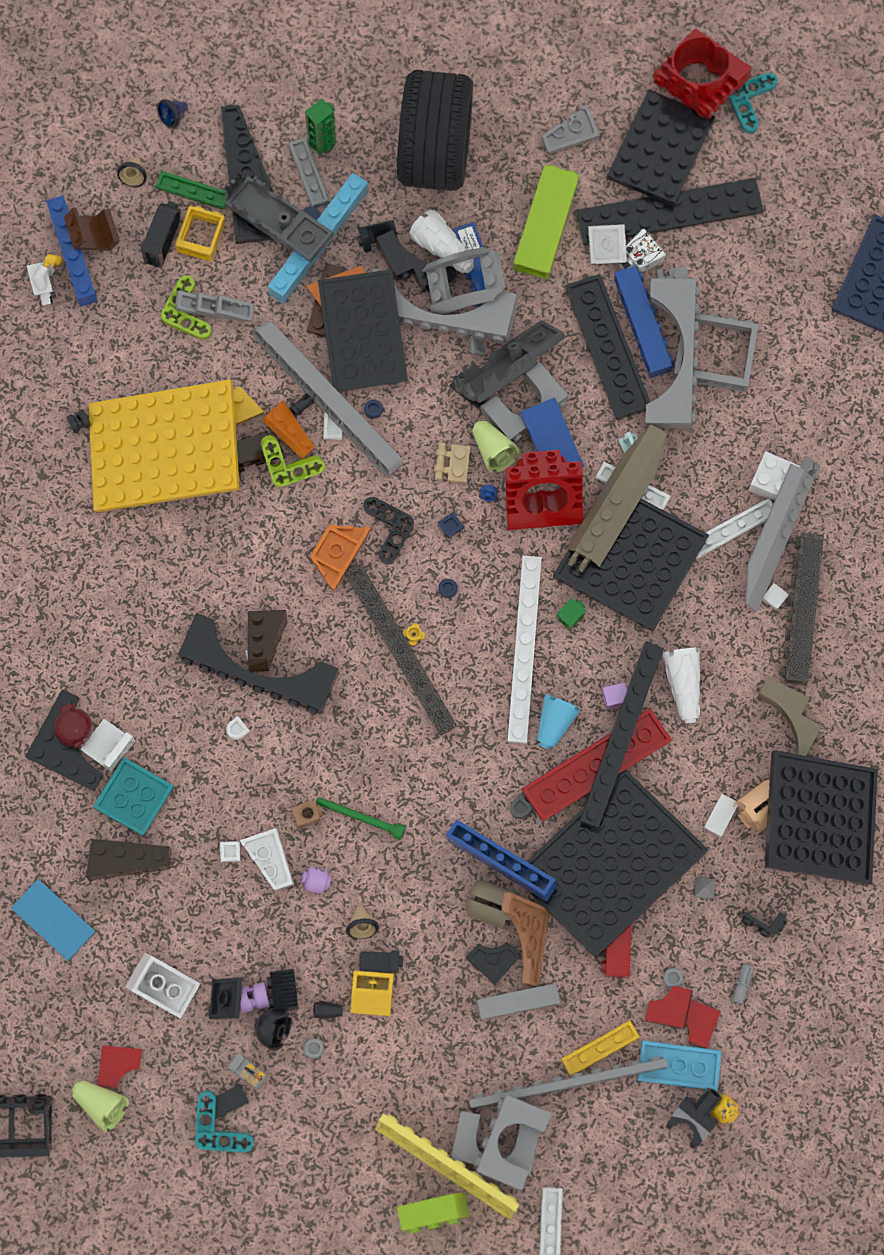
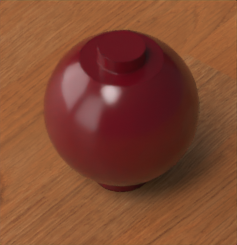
(73, 726)

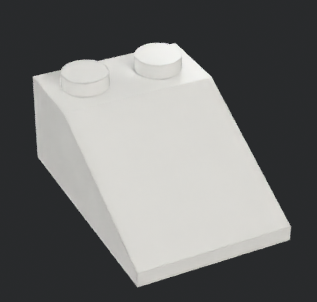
(162, 985)

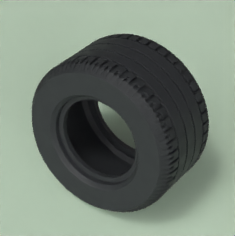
(434, 130)

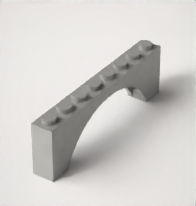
(490, 320)
(675, 406)

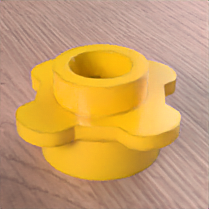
(414, 628)

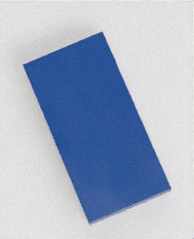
(550, 430)

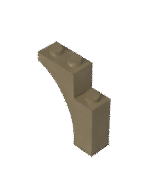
(791, 706)

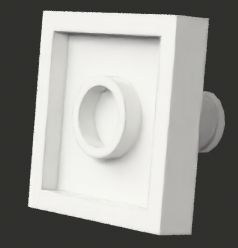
(607, 244)

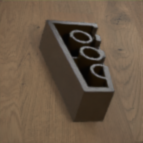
(119, 858)

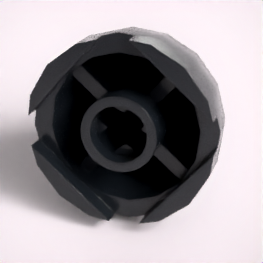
(271, 1028)

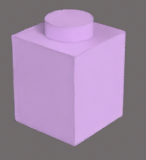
(614, 695)

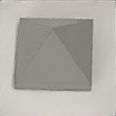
(477, 347)
(704, 888)

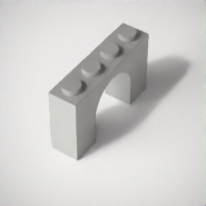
(513, 425)
(466, 1149)
(491, 1162)

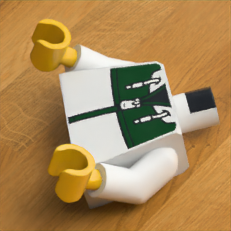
(42, 278)

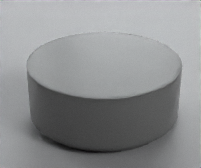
(673, 977)
(313, 1048)

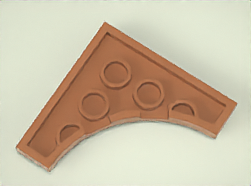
(532, 925)

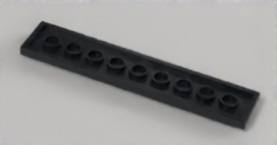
(691, 209)

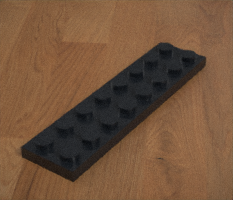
(607, 346)

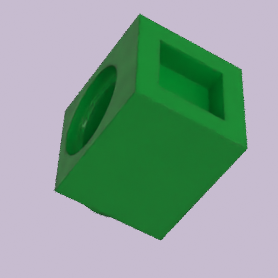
(571, 613)

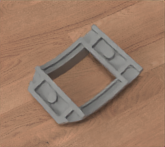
(439, 287)

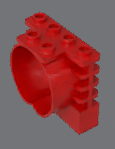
(717, 60)
(543, 507)

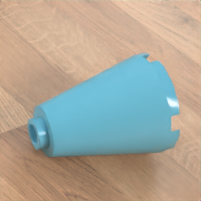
(555, 720)

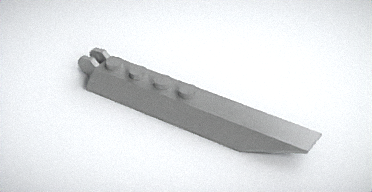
(778, 530)

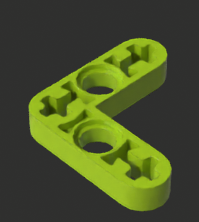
(170, 307)
(282, 469)

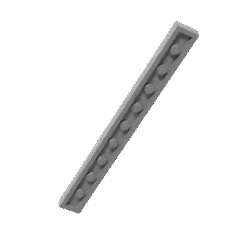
(575, 1081)

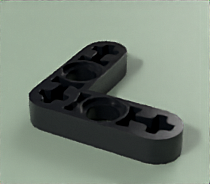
(395, 522)

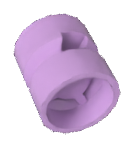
(260, 998)

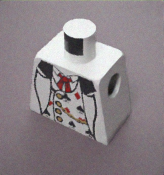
(642, 253)

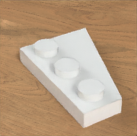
(270, 857)

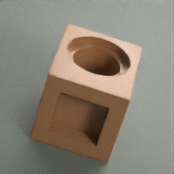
(298, 812)

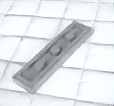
(308, 172)

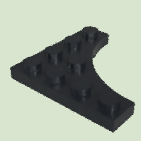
(57, 757)

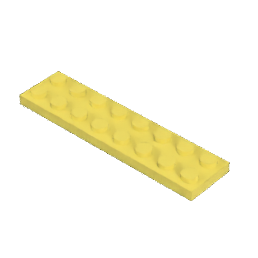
(453, 1170)

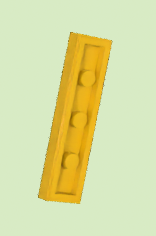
(600, 1048)

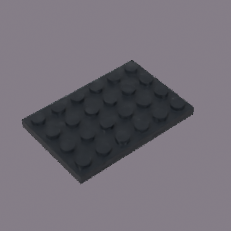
(660, 148)
(362, 330)

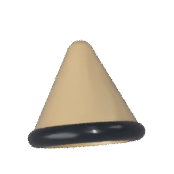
(132, 173)
(359, 920)

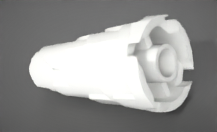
(438, 239)
(684, 678)

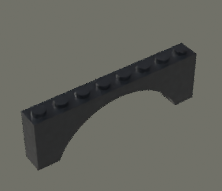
(305, 690)

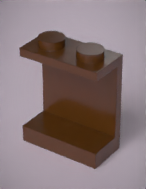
(92, 231)

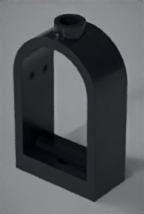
(161, 234)

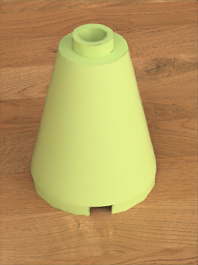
(495, 447)
(100, 1104)

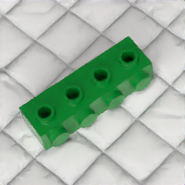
(321, 126)

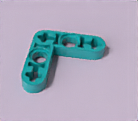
(743, 100)
(210, 1131)

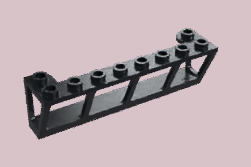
(27, 1147)

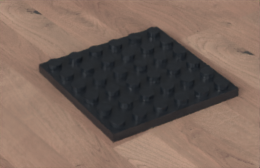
(641, 567)
(821, 818)

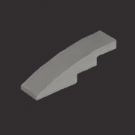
(214, 307)
(518, 1001)

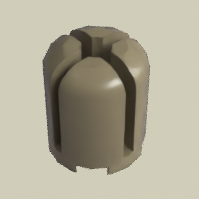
(486, 912)

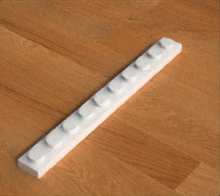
(524, 650)

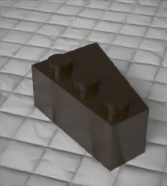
(250, 450)
(264, 634)

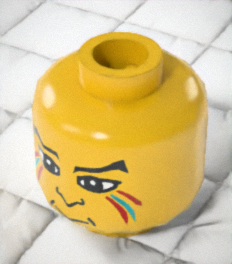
(726, 1110)

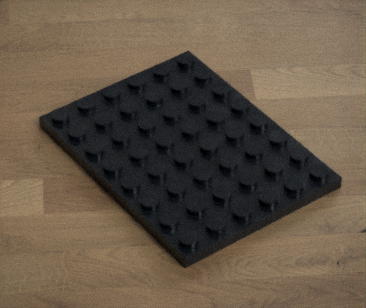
(615, 870)

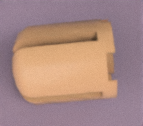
(752, 801)

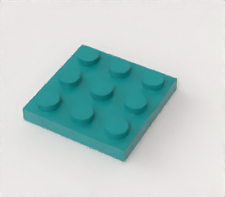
(133, 796)

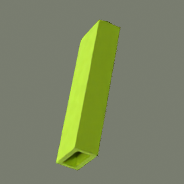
(546, 221)

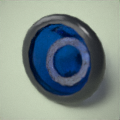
(171, 112)

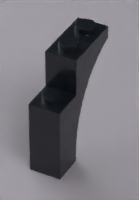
(404, 263)

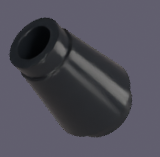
(327, 1010)

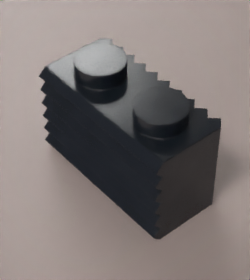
(283, 990)

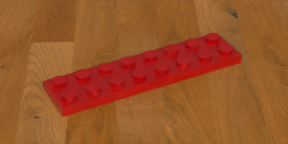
(576, 775)

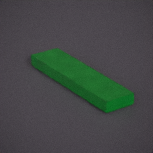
(191, 190)

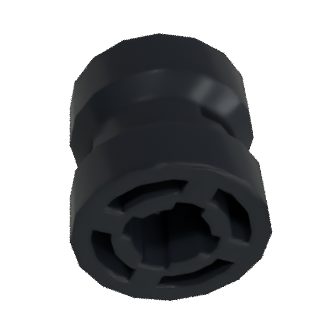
(74, 421)

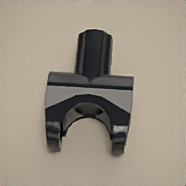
(697, 1115)

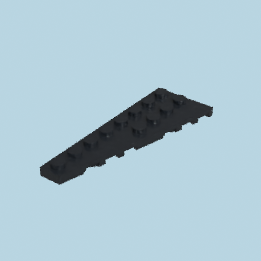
(242, 158)

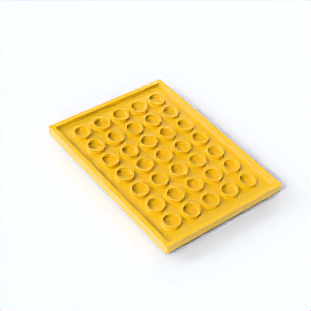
(163, 446)

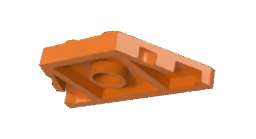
(337, 550)

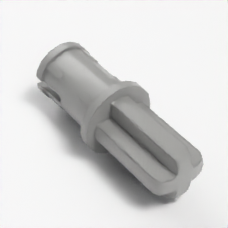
(742, 984)

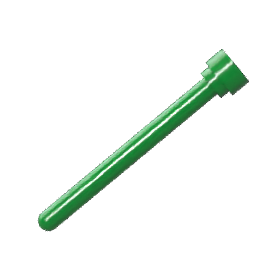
(395, 830)

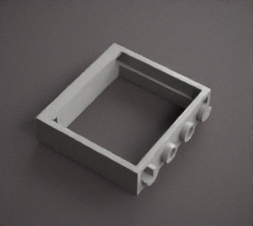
(719, 380)

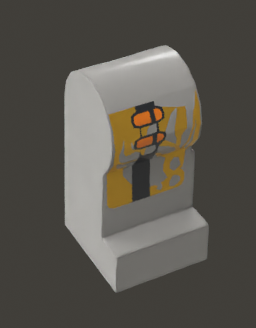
(247, 1071)

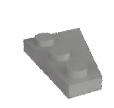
(574, 131)

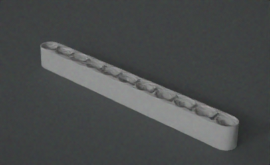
(327, 398)

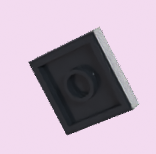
(225, 998)

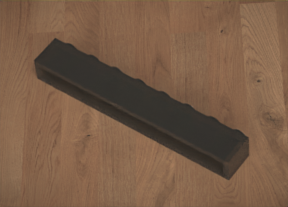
(803, 609)

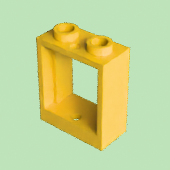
(193, 249)

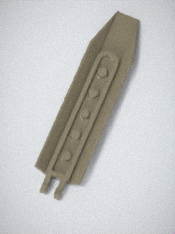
(618, 499)

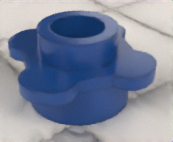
(488, 493)

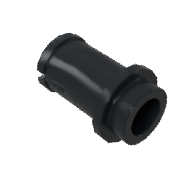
(298, 407)

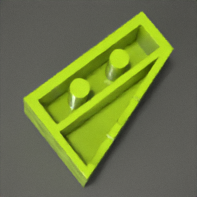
(432, 1212)

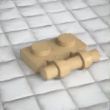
(458, 463)

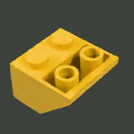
(372, 993)

